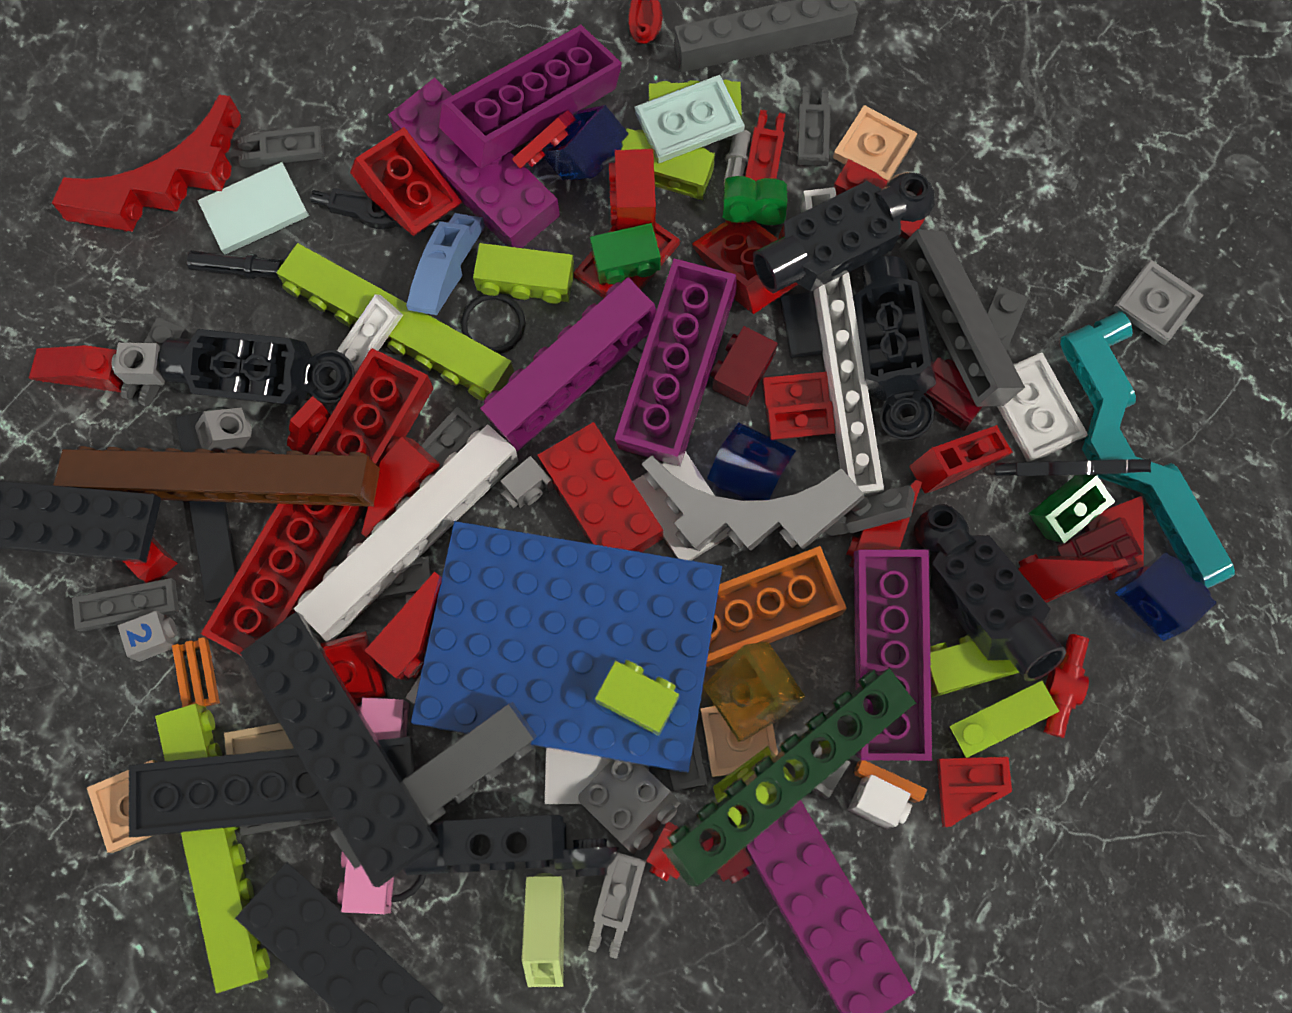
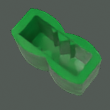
(755, 200)

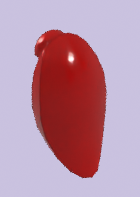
(645, 20)

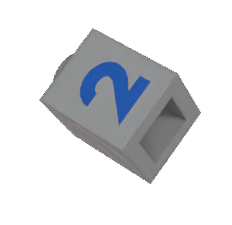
(148, 635)

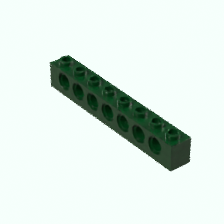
(888, 702)

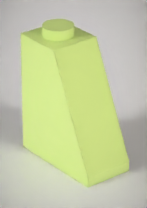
(544, 931)

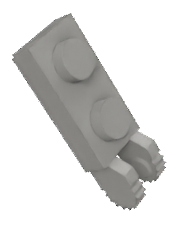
(617, 900)

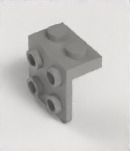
(629, 803)

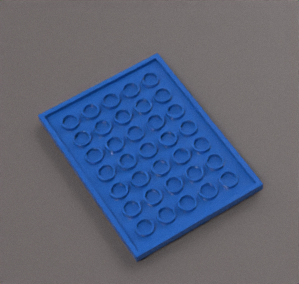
(542, 629)

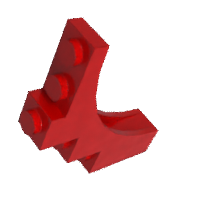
(160, 184)

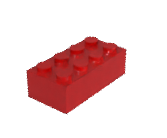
(600, 492)

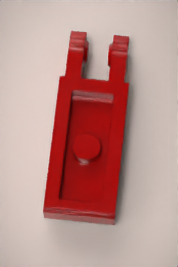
(765, 148)

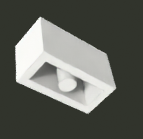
(880, 802)

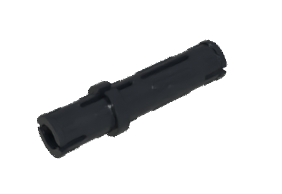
(247, 265)

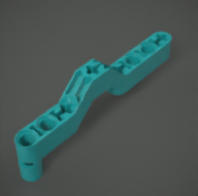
(1165, 486)

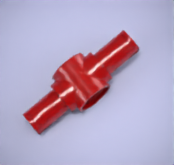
(1067, 685)

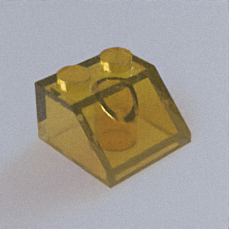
(753, 690)

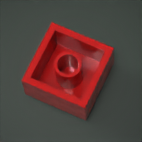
(632, 188)

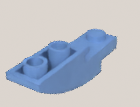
(441, 261)

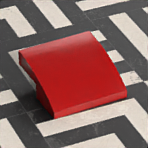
(798, 406)

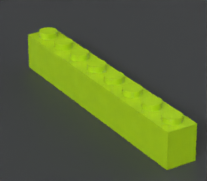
(416, 333)
(215, 864)

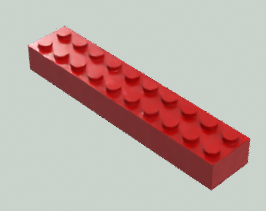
(303, 538)

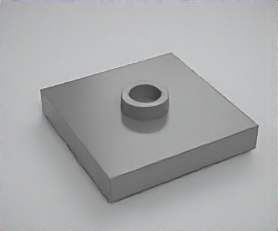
(1158, 302)

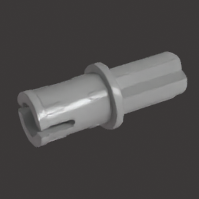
(737, 157)

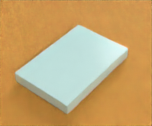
(689, 118)
(253, 208)

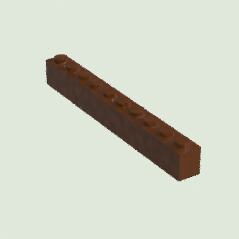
(224, 476)

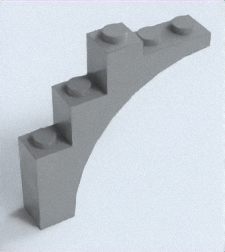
(802, 514)

